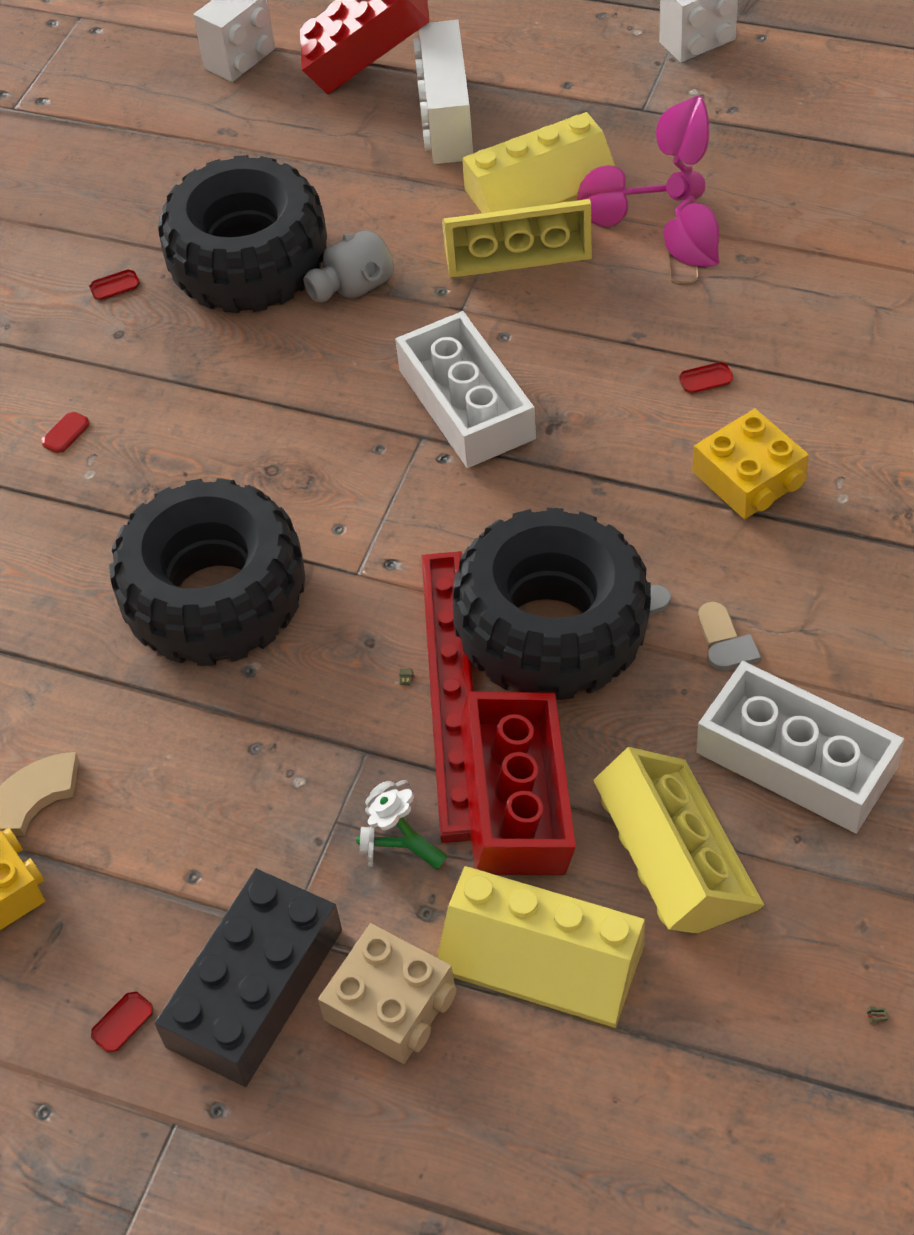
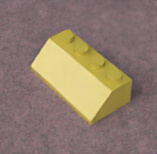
(537, 166)
(518, 238)
(676, 841)
(541, 946)

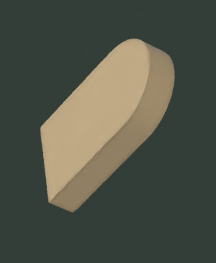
(715, 623)

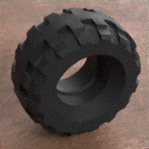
(242, 233)
(201, 529)
(555, 559)

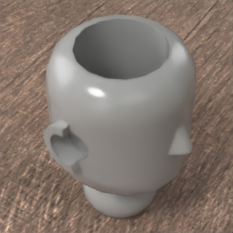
(351, 267)

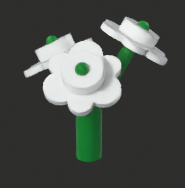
(388, 807)

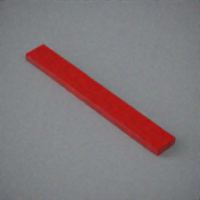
(449, 682)

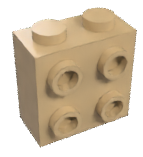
(388, 993)

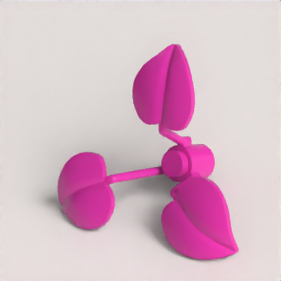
(695, 231)

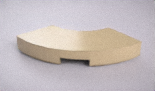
(36, 788)

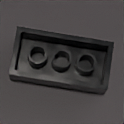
(249, 977)

